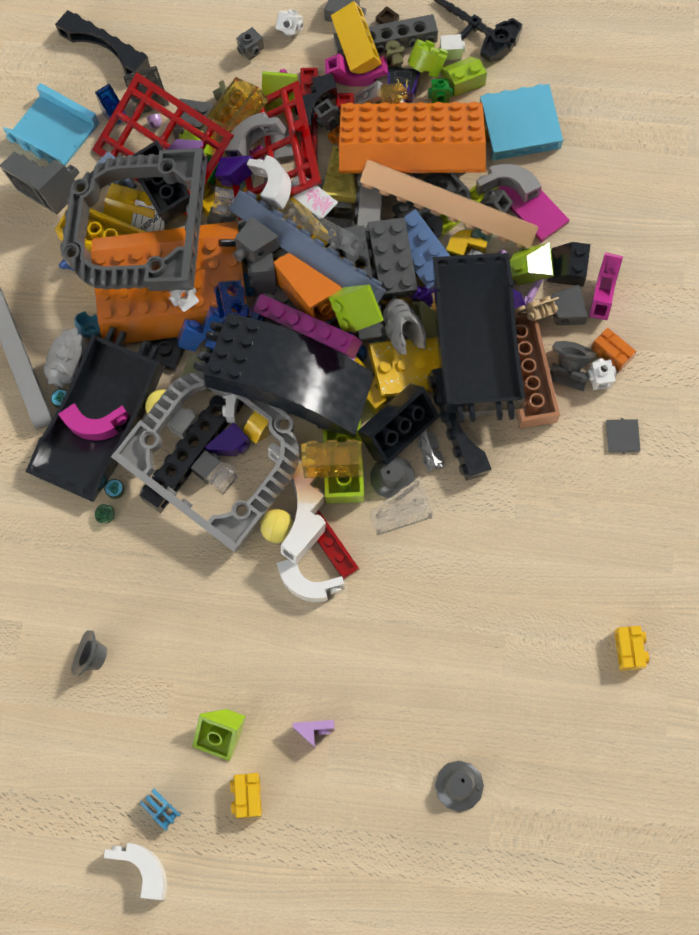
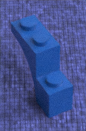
(194, 333)

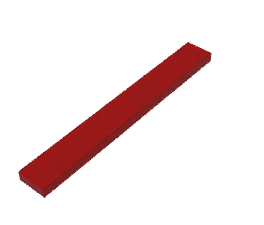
(306, 76)

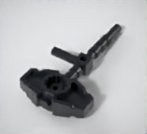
(497, 41)

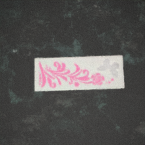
(315, 199)

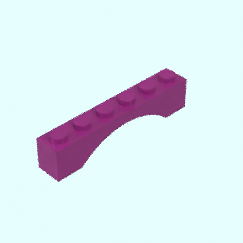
(308, 326)

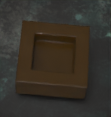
(386, 16)

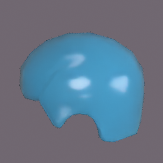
(87, 325)

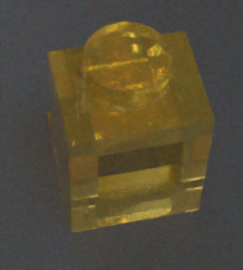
(393, 93)

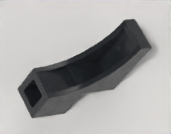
(322, 88)

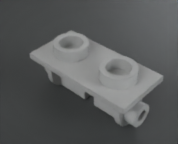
(427, 443)

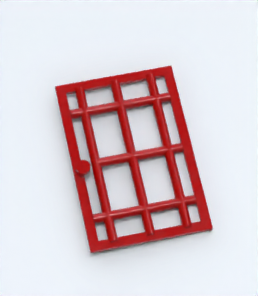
(175, 118)
(299, 125)

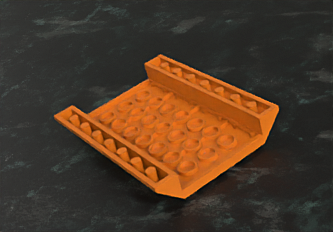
(413, 137)
(151, 313)

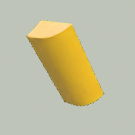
(356, 39)

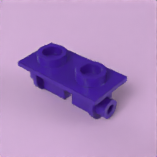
(423, 294)

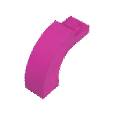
(339, 67)
(605, 286)
(93, 428)

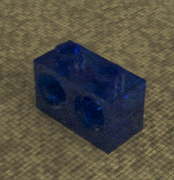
(226, 301)

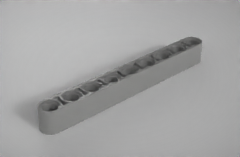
(22, 368)

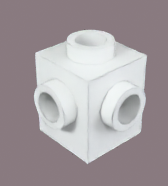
(289, 22)
(184, 302)
(601, 374)

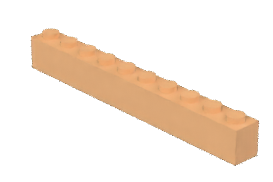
(448, 203)

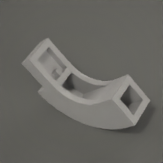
(250, 131)
(510, 176)

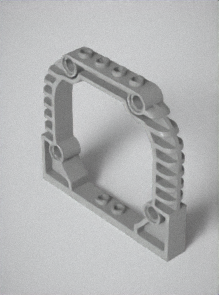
(229, 527)

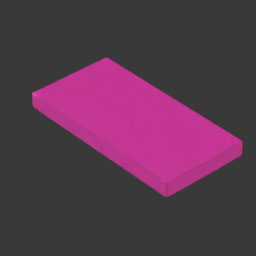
(538, 211)

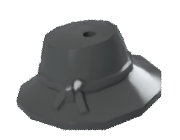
(572, 355)
(390, 484)
(89, 655)
(458, 794)

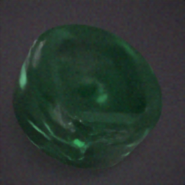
(104, 513)

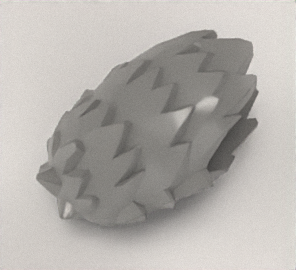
(403, 322)
(64, 358)

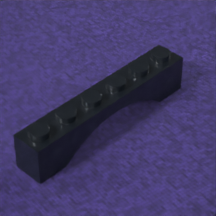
(76, 29)
(471, 458)

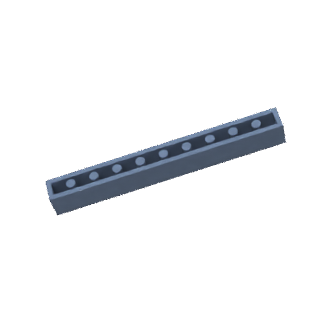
(302, 245)

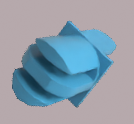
(161, 810)

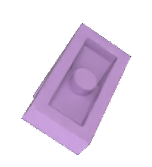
(308, 729)

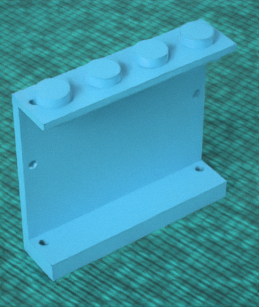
(521, 122)
(53, 127)

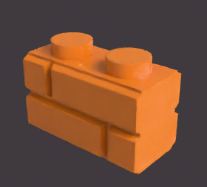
(613, 348)

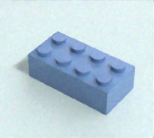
(423, 247)

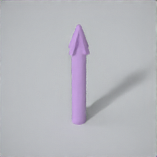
(529, 298)

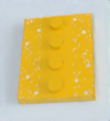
(397, 370)

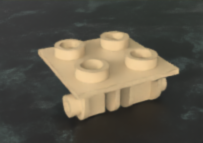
(539, 310)

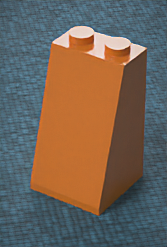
(305, 287)

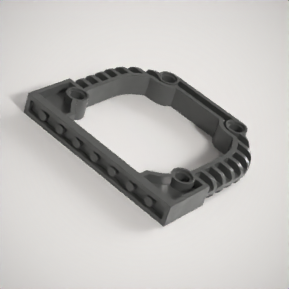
(177, 268)

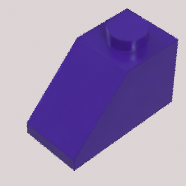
(233, 170)
(229, 442)

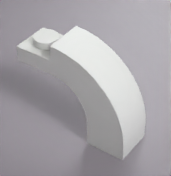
(278, 185)
(304, 588)
(151, 869)

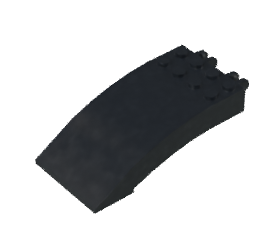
(477, 335)
(286, 372)
(104, 381)

